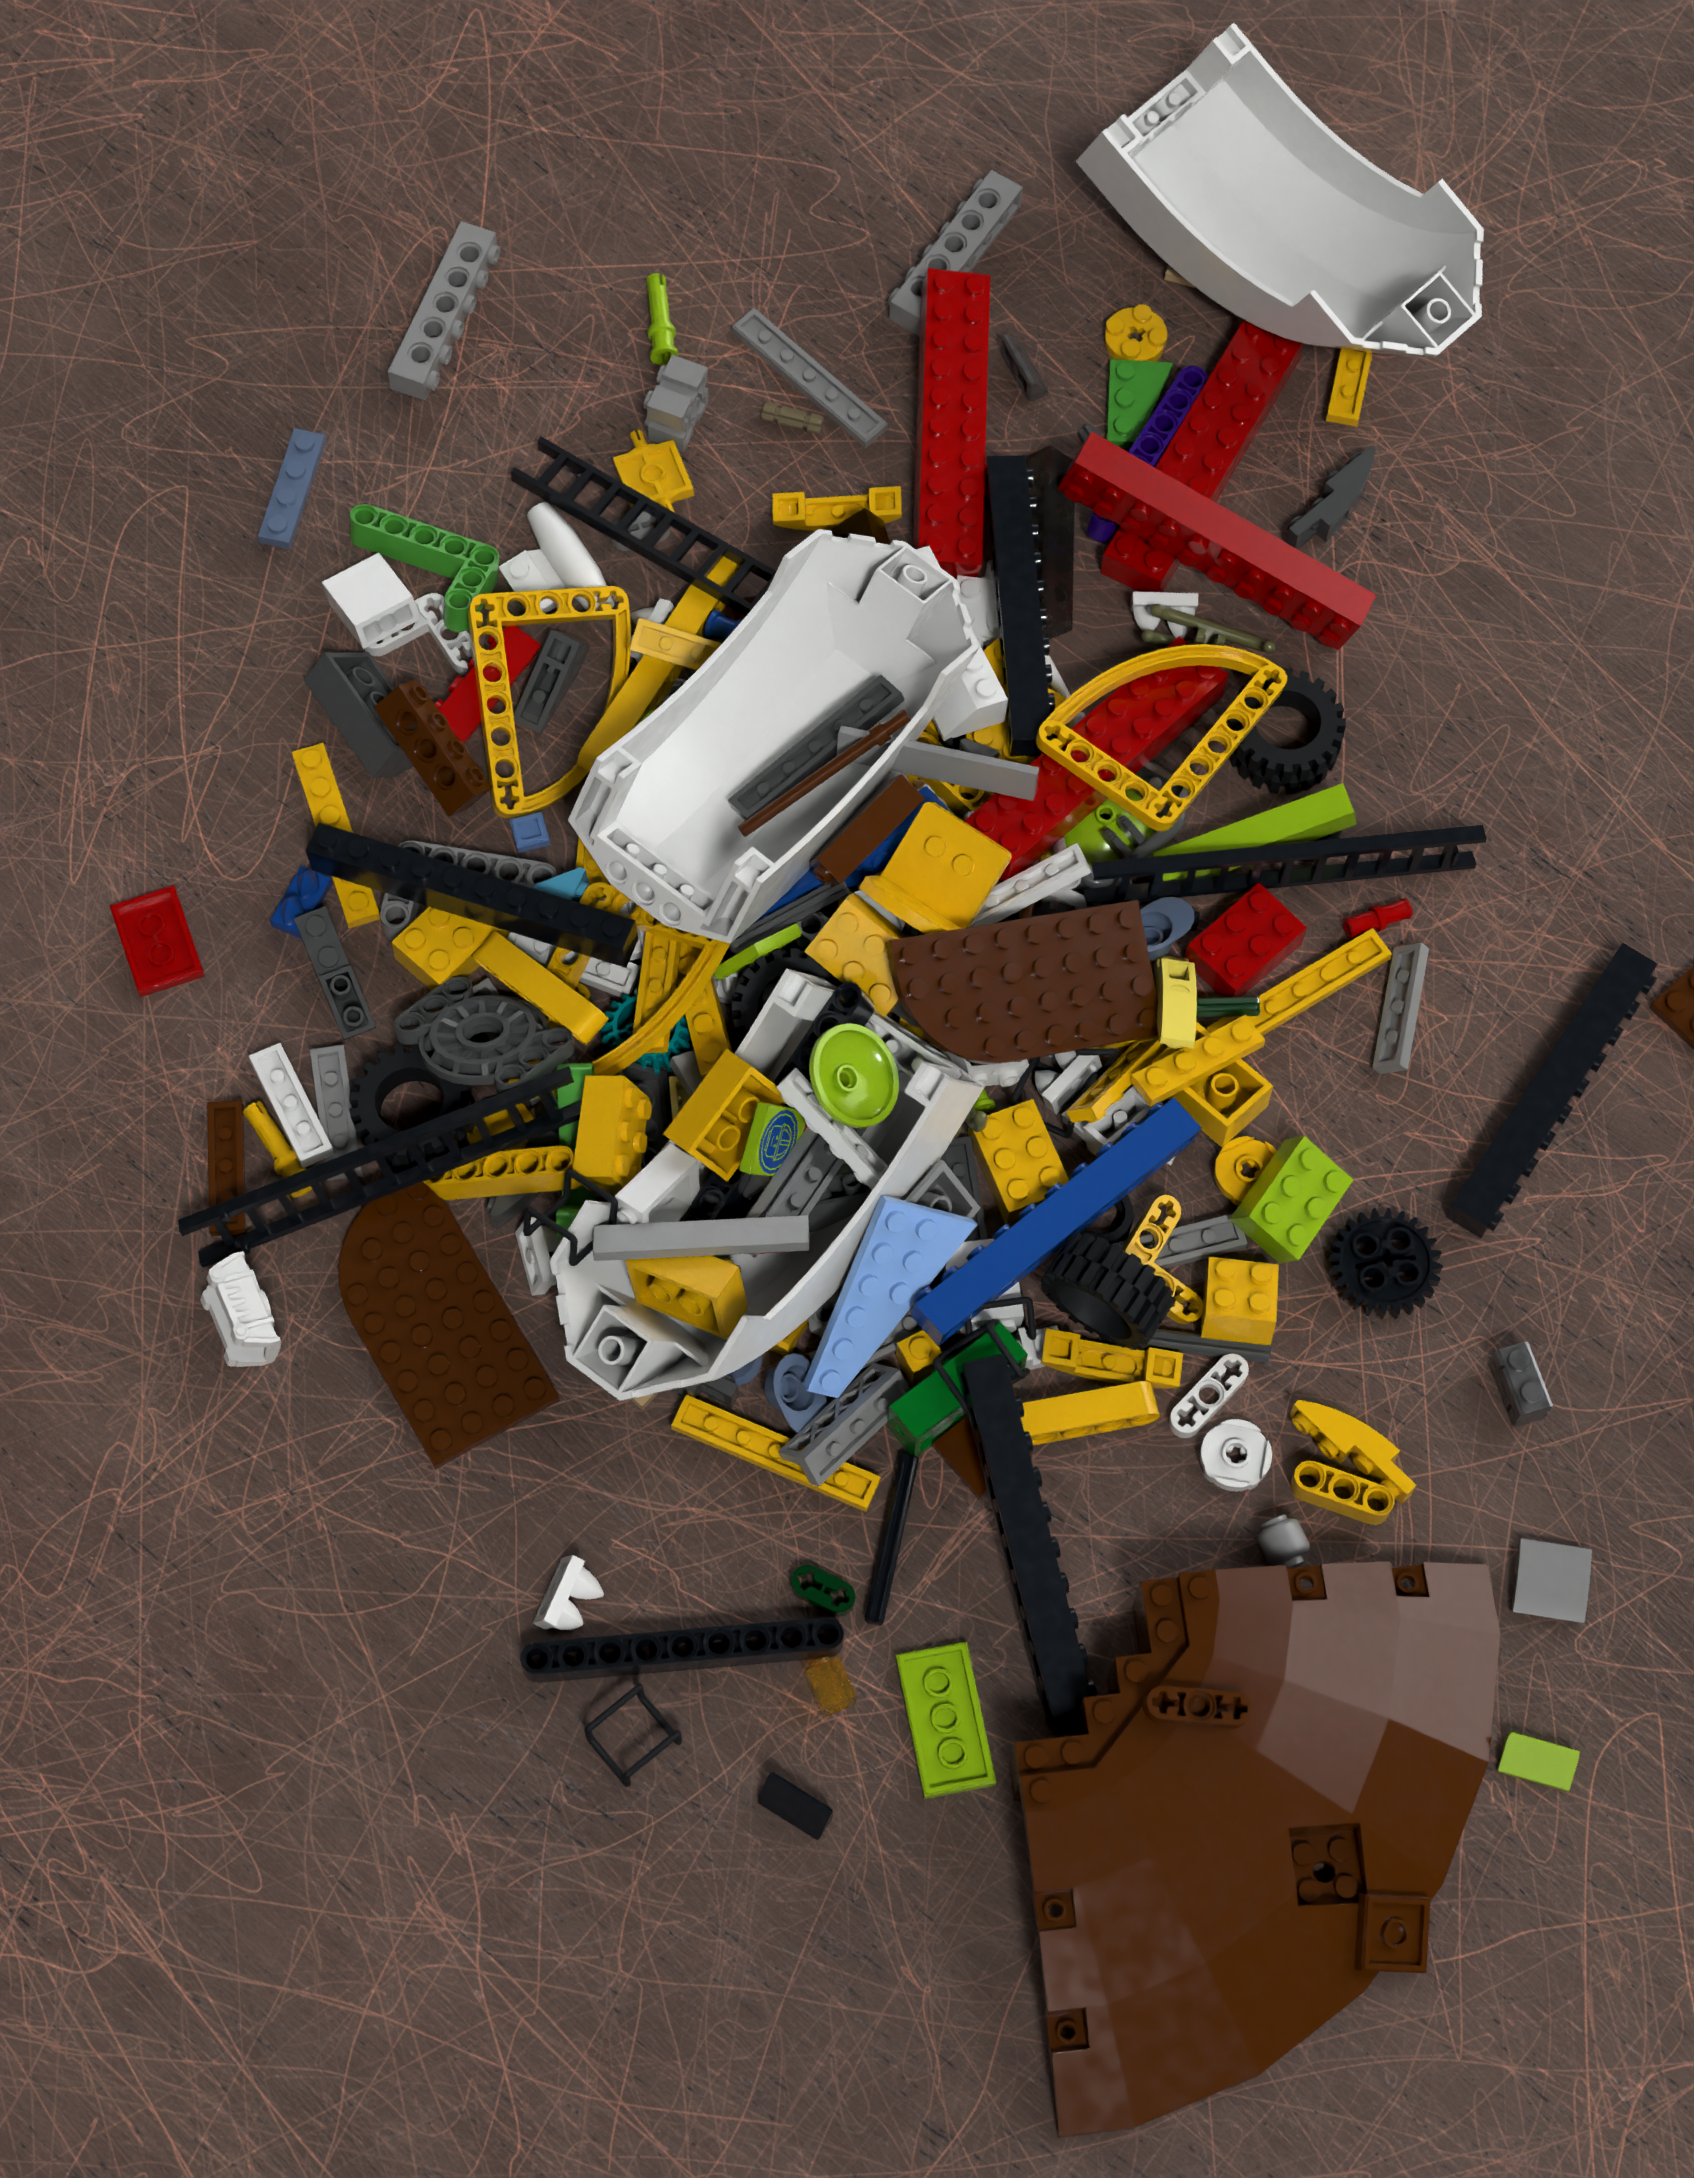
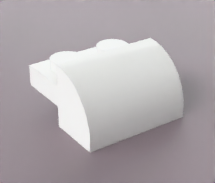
(1118, 1117)

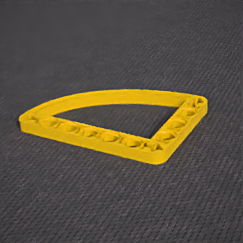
(1142, 665)
(500, 689)
(672, 1009)

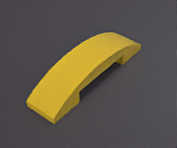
(810, 514)
(1110, 1362)

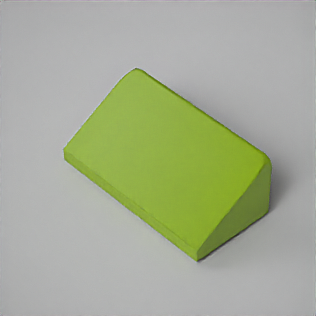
(1538, 1761)

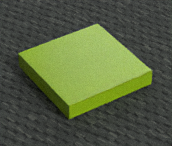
(757, 950)

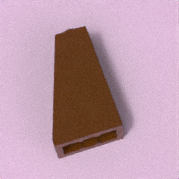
(865, 830)

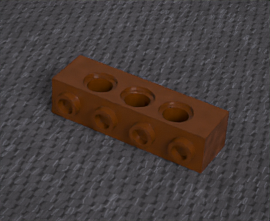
(417, 739)

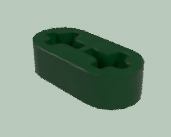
(827, 1583)

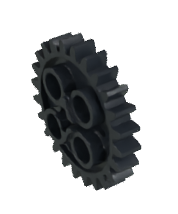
(1392, 1292)

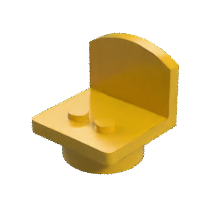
(938, 873)

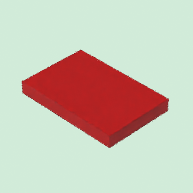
(157, 941)

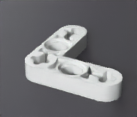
(429, 623)

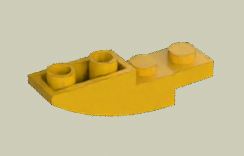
(1344, 1435)

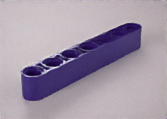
(1152, 440)

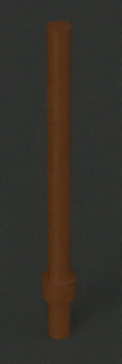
(878, 735)

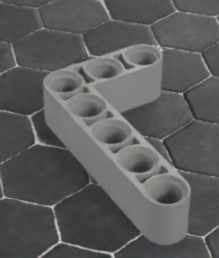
(527, 873)

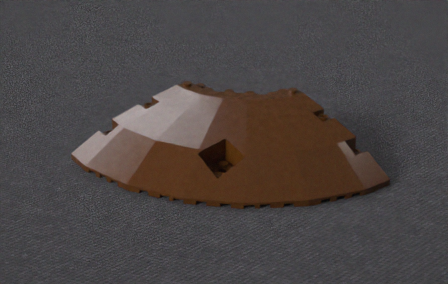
(1191, 1850)

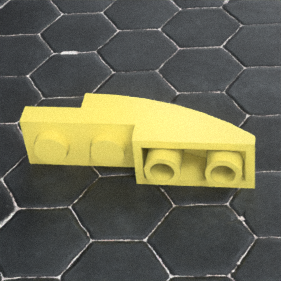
(1176, 1001)

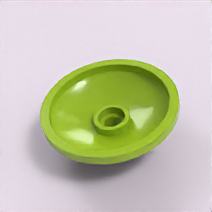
(1089, 830)
(866, 1074)

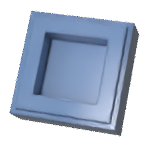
(529, 832)

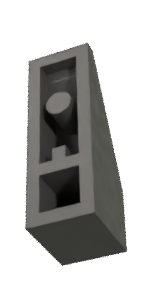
(550, 680)

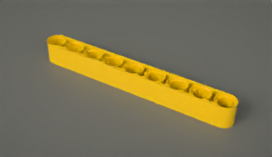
(653, 676)

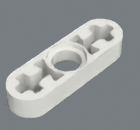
(1217, 1371)

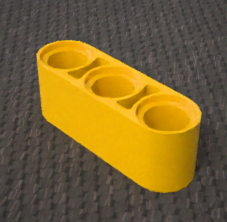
(1359, 1488)

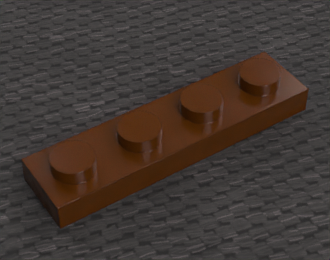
(226, 1158)

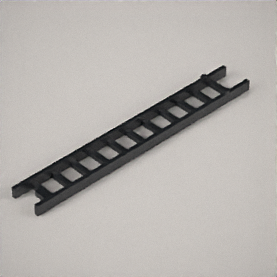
(645, 548)
(1287, 876)
(221, 1213)

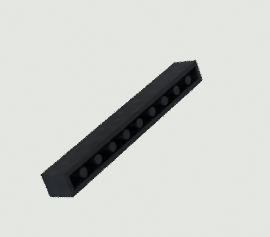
(1018, 601)
(472, 895)
(1551, 1091)
(1025, 1535)

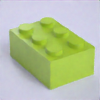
(1291, 1199)

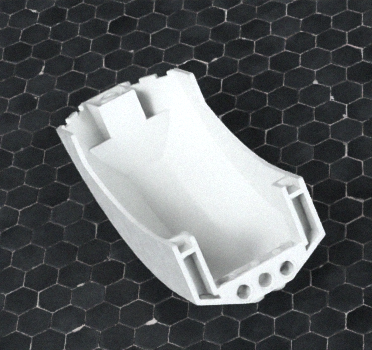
(1285, 215)
(814, 640)
(646, 1352)

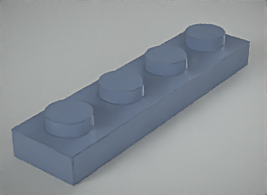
(292, 488)

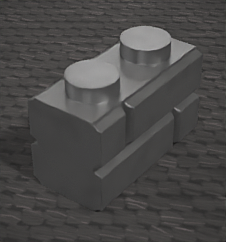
(1520, 1384)

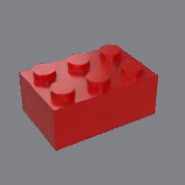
(1245, 943)

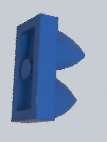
(302, 896)

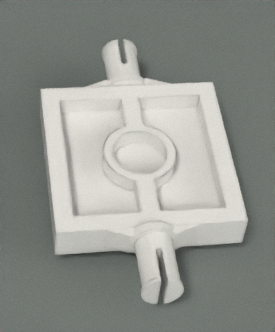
(981, 605)

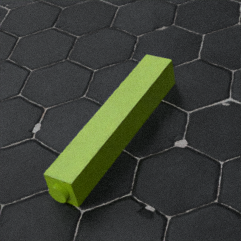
(1289, 823)

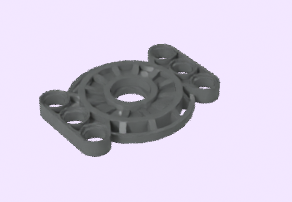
(489, 1062)

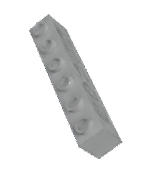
(1002, 199)
(467, 244)

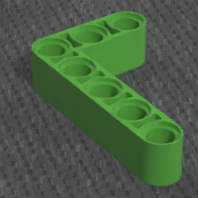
(466, 561)
(567, 1096)

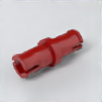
(1377, 918)

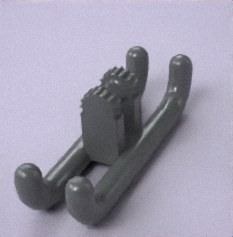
(1142, 846)

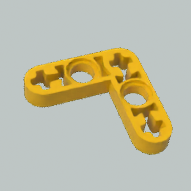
(1147, 1256)

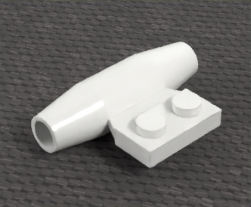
(558, 563)

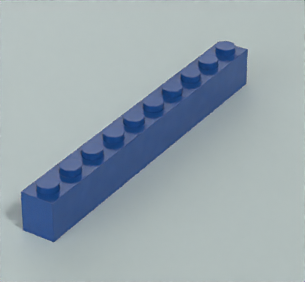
(1048, 1226)

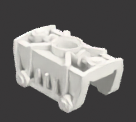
(240, 1313)

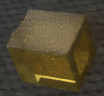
(830, 1686)

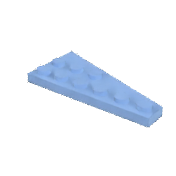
(894, 1263)

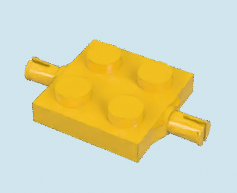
(654, 471)

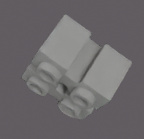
(676, 402)

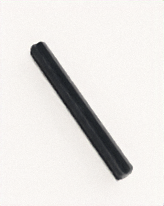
(891, 1539)

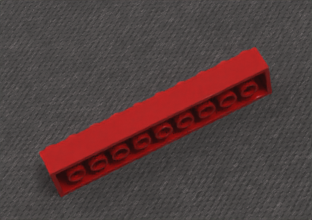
(952, 419)
(1211, 442)
(1216, 542)
(1126, 726)

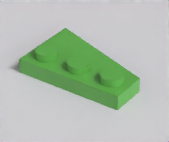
(1132, 397)

